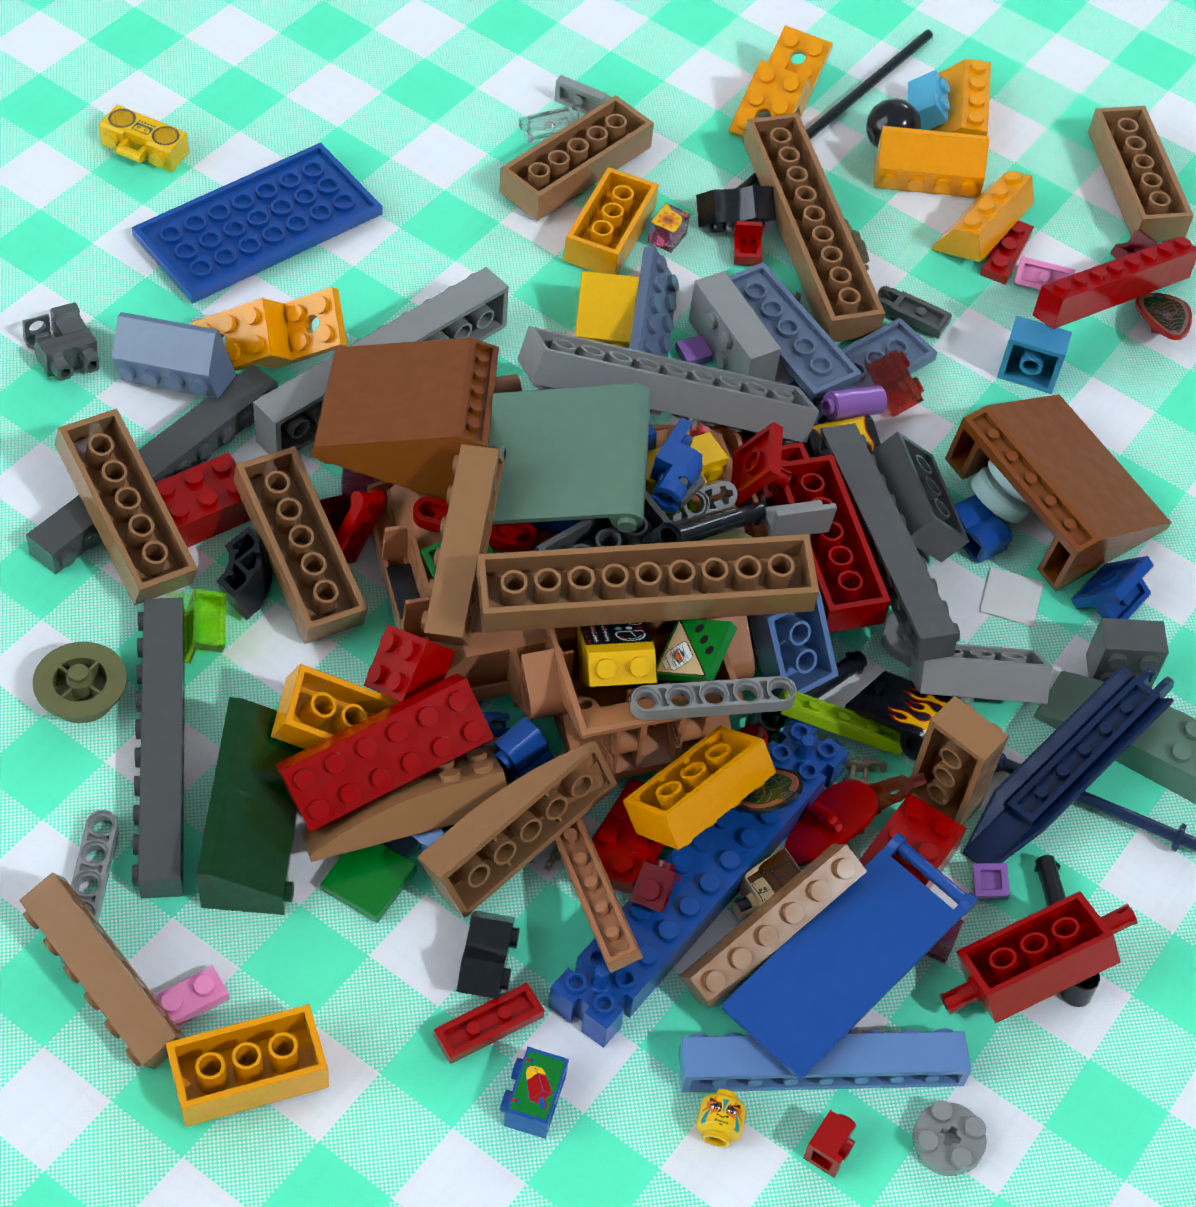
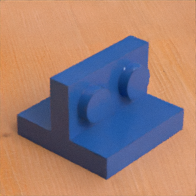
(1116, 588)

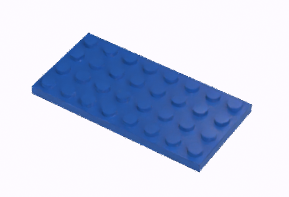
(256, 222)

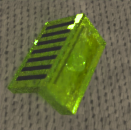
(205, 623)

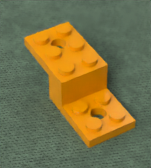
(781, 85)
(278, 332)

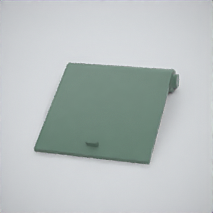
(572, 454)

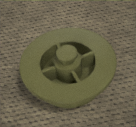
(80, 681)

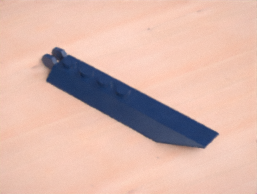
(1067, 763)

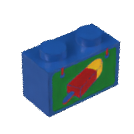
(535, 1092)

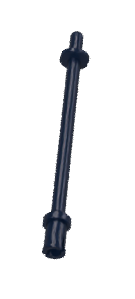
(1177, 837)

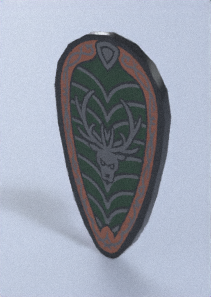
(774, 794)

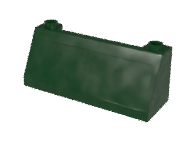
(248, 818)

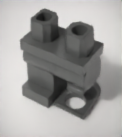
(71, 346)

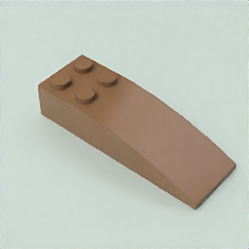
(416, 807)
(515, 826)

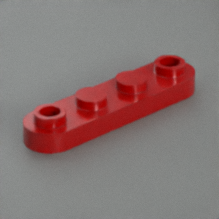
(502, 535)

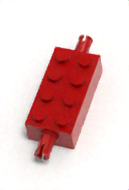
(1038, 957)

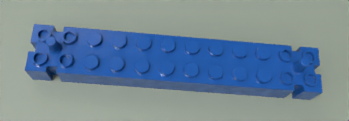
(710, 879)

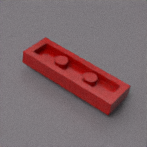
(1007, 253)
(488, 1023)

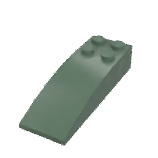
(1160, 753)

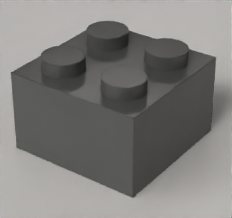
(1126, 643)

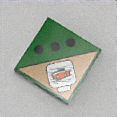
(695, 650)

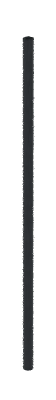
(857, 93)

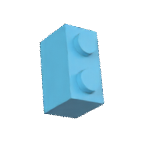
(930, 99)

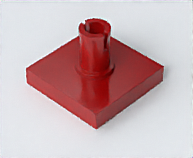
(759, 463)

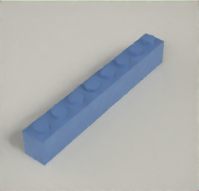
(854, 1063)

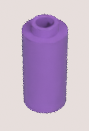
(854, 402)

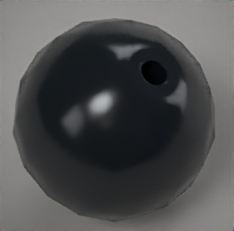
(891, 113)

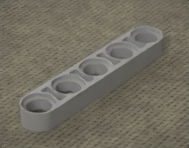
(700, 707)
(98, 871)

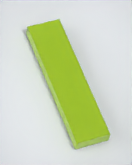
(842, 722)

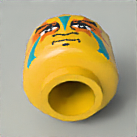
(721, 1118)

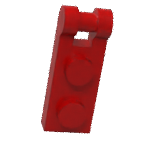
(360, 521)

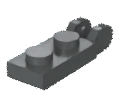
(914, 311)

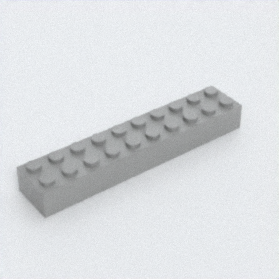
(465, 310)
(675, 385)

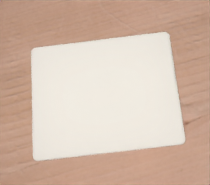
(1012, 596)

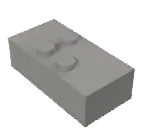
(732, 328)
(985, 674)

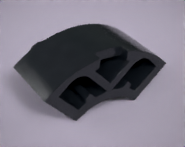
(725, 206)
(247, 574)
(486, 955)

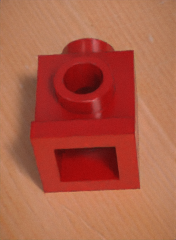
(831, 1143)

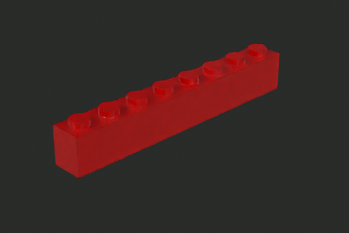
(1115, 282)

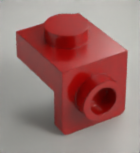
(747, 243)

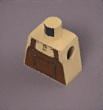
(763, 882)

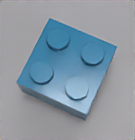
(1034, 354)

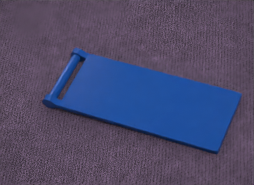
(846, 959)

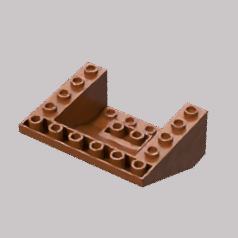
(407, 409)
(1063, 478)

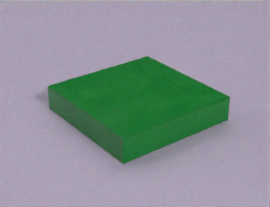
(369, 879)

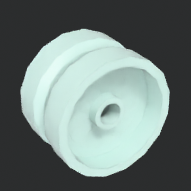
(999, 494)

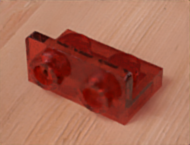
(892, 374)

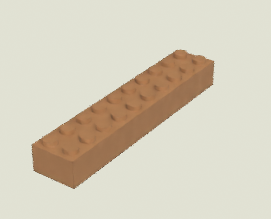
(813, 228)
(646, 583)

